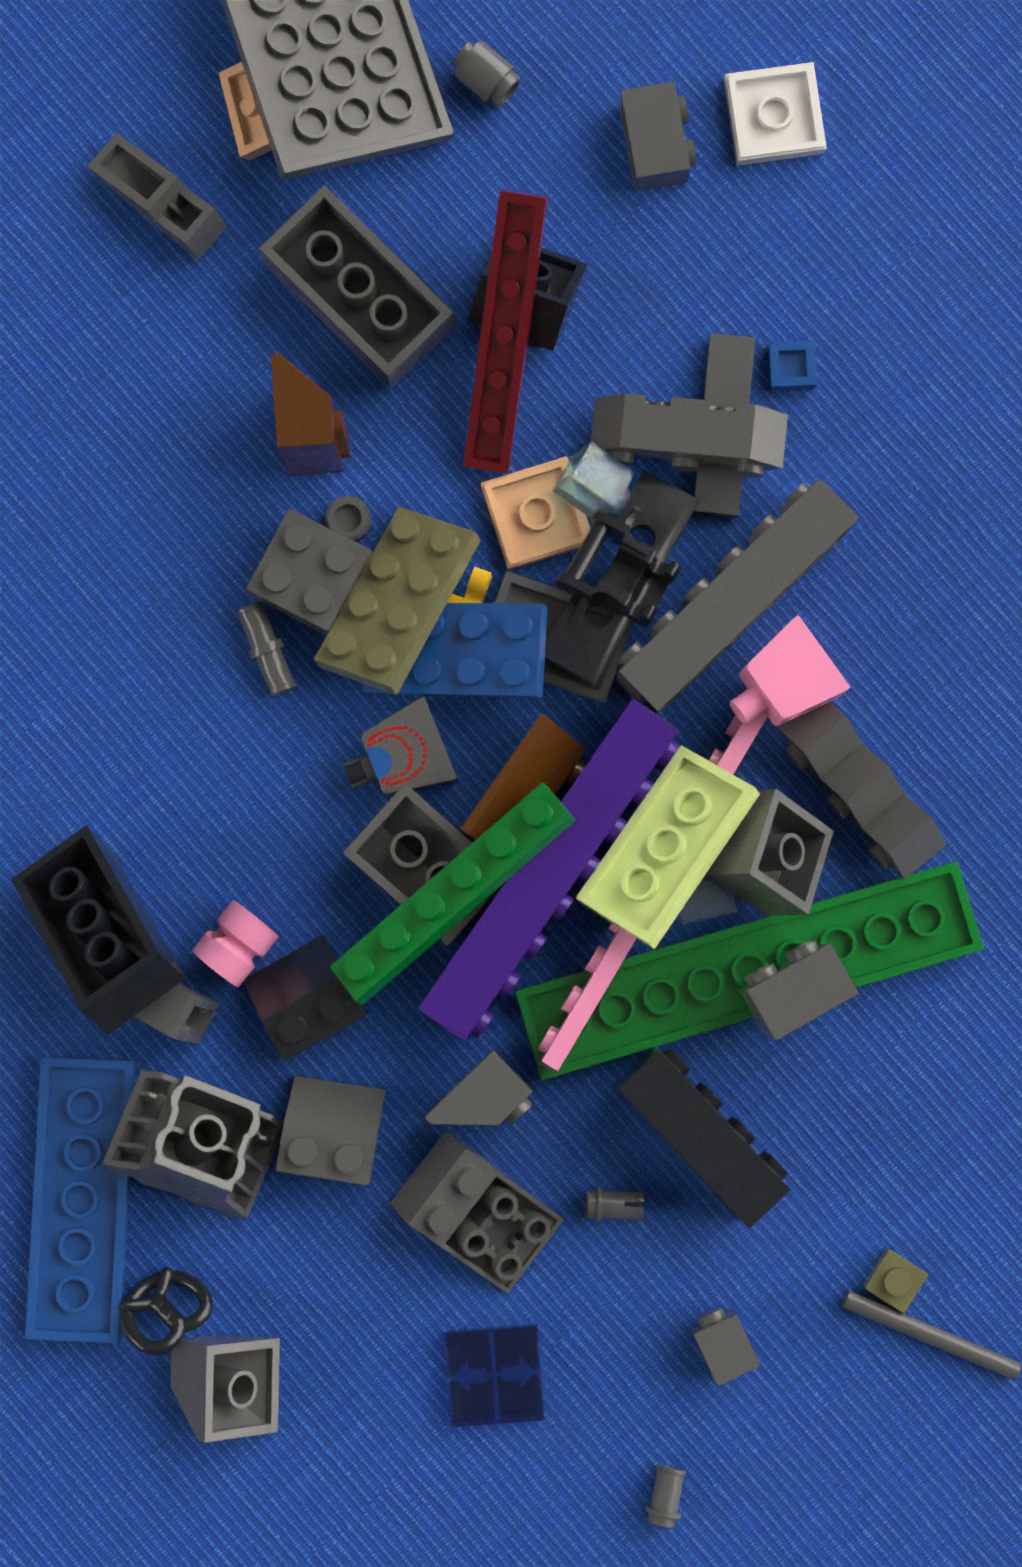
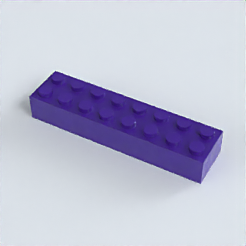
(539, 889)

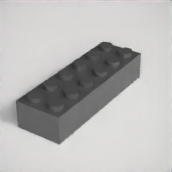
(739, 595)

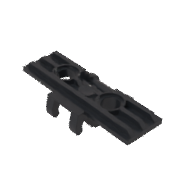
(631, 583)

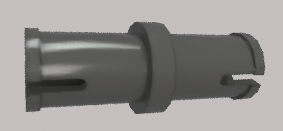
(266, 648)

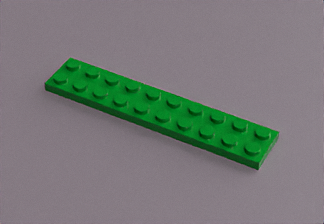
(697, 981)

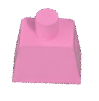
(788, 678)

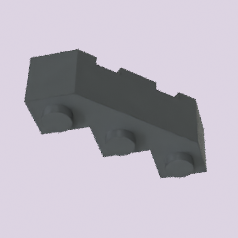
(690, 433)
(862, 789)

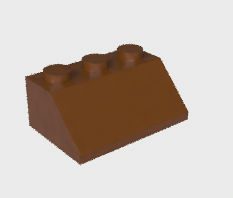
(308, 428)
(542, 756)

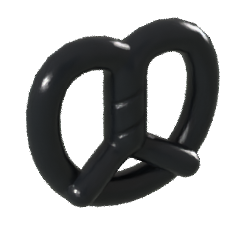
(163, 1309)

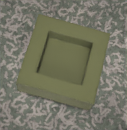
(895, 1280)

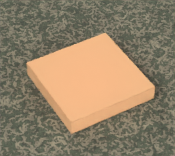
(530, 517)

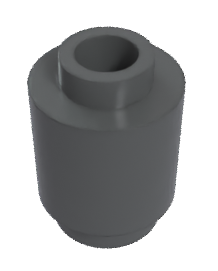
(486, 73)

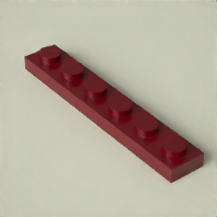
(505, 330)

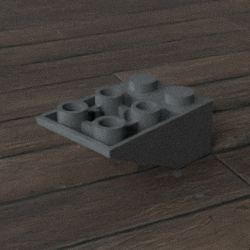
(476, 1212)

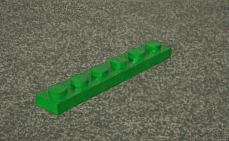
(452, 893)

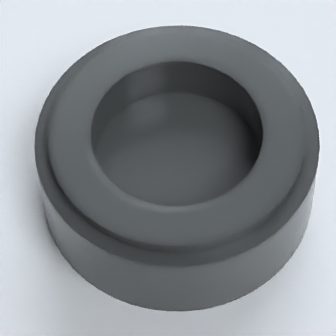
(349, 517)

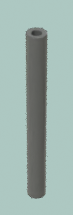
(931, 1335)

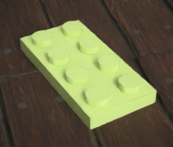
(668, 846)

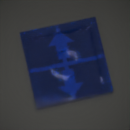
(494, 1375)

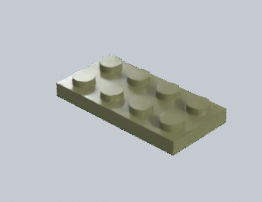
(397, 600)

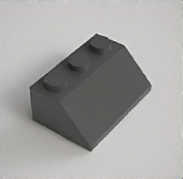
(407, 848)

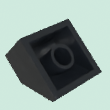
(555, 294)
(302, 998)

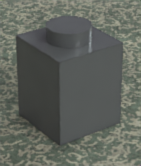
(724, 1345)

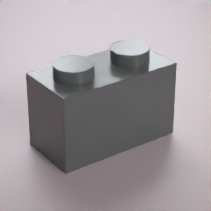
(655, 136)

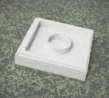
(775, 113)

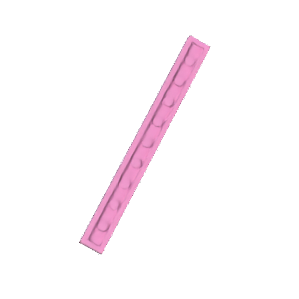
(607, 961)

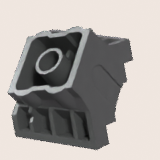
(194, 1142)

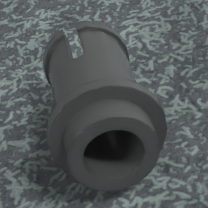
(612, 1204)
(666, 1496)

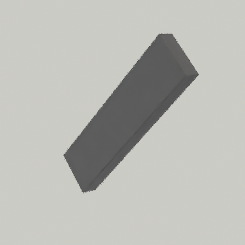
(726, 384)

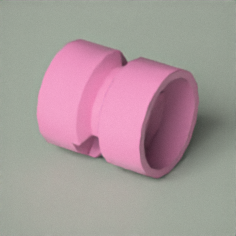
(235, 943)

